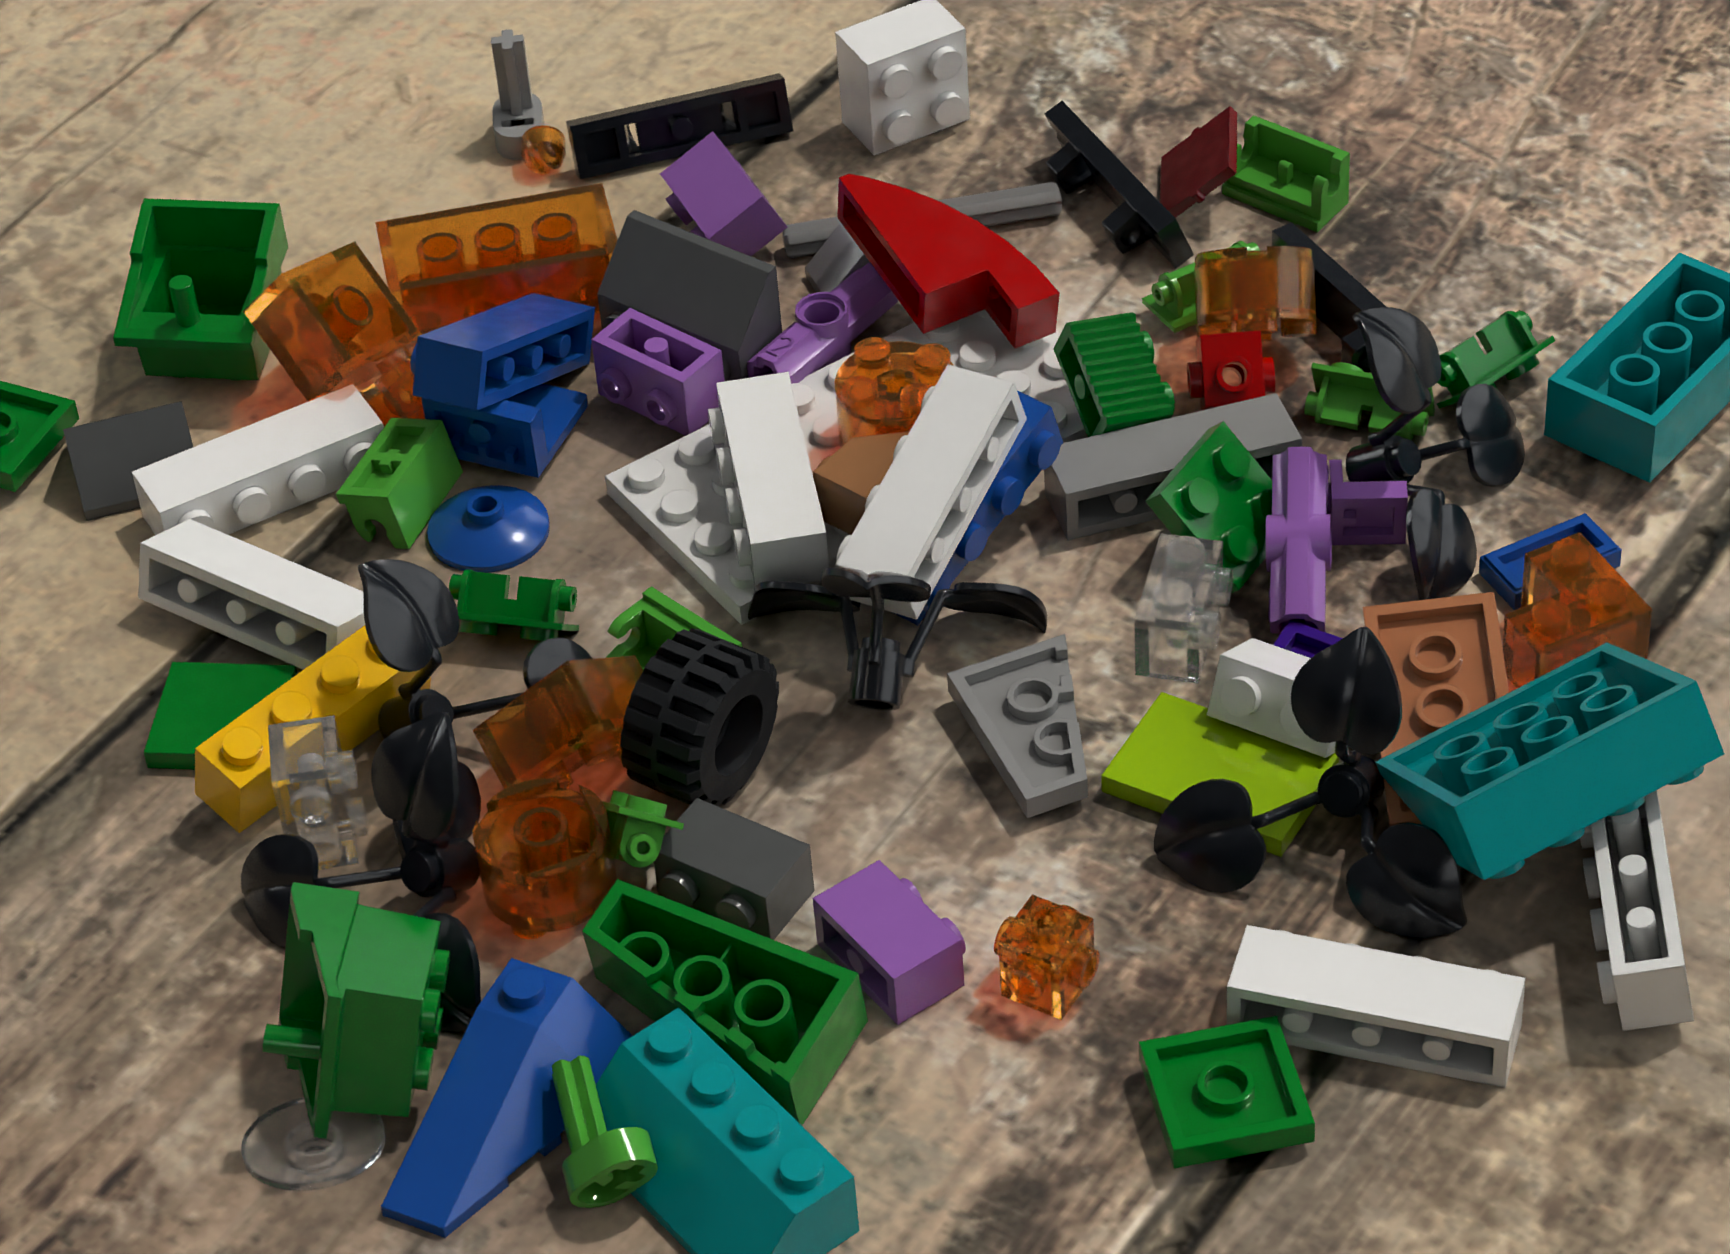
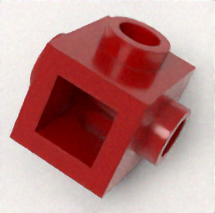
(1233, 352)

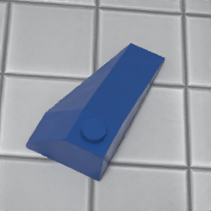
(499, 1096)

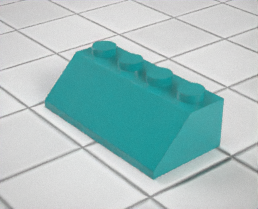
(727, 1154)

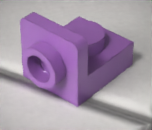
(1366, 510)

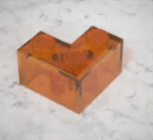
(1570, 608)
(561, 721)

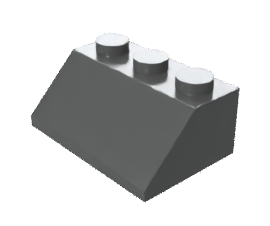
(693, 288)

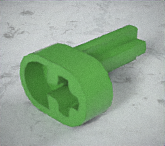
(601, 1162)

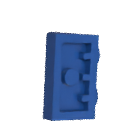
(515, 432)

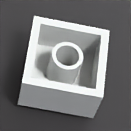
(903, 75)

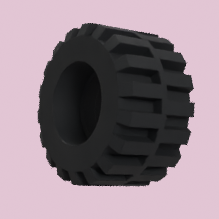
(699, 718)

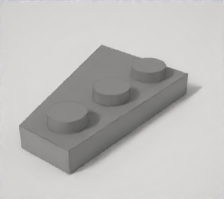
(1027, 722)

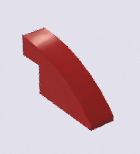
(945, 261)

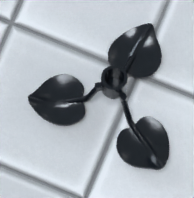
(1403, 368)
(406, 622)
(878, 664)
(1349, 699)
(412, 782)

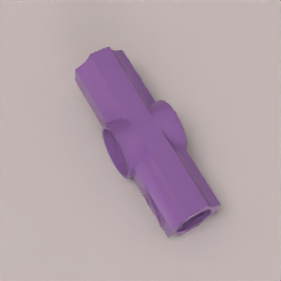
(825, 326)
(1298, 539)

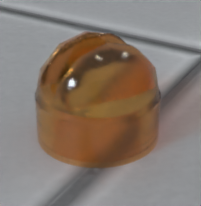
(550, 146)

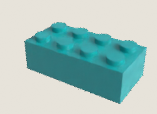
(1648, 373)

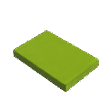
(1184, 746)

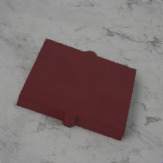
(1199, 163)

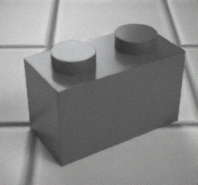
(734, 869)

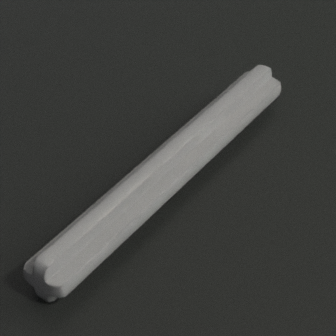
(987, 208)

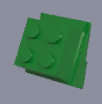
(191, 282)
(357, 1004)

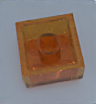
(331, 321)

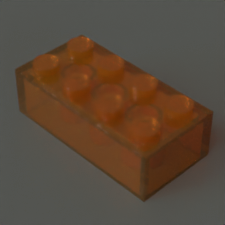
(496, 252)

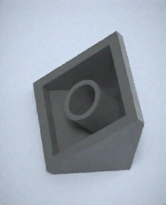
(112, 448)

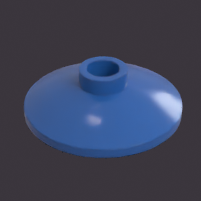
(488, 528)

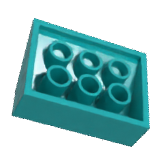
(1554, 758)

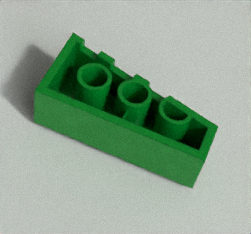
(760, 1000)

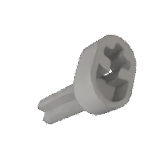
(515, 95)

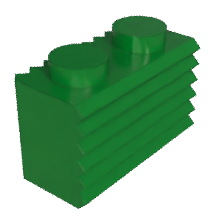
(1112, 374)

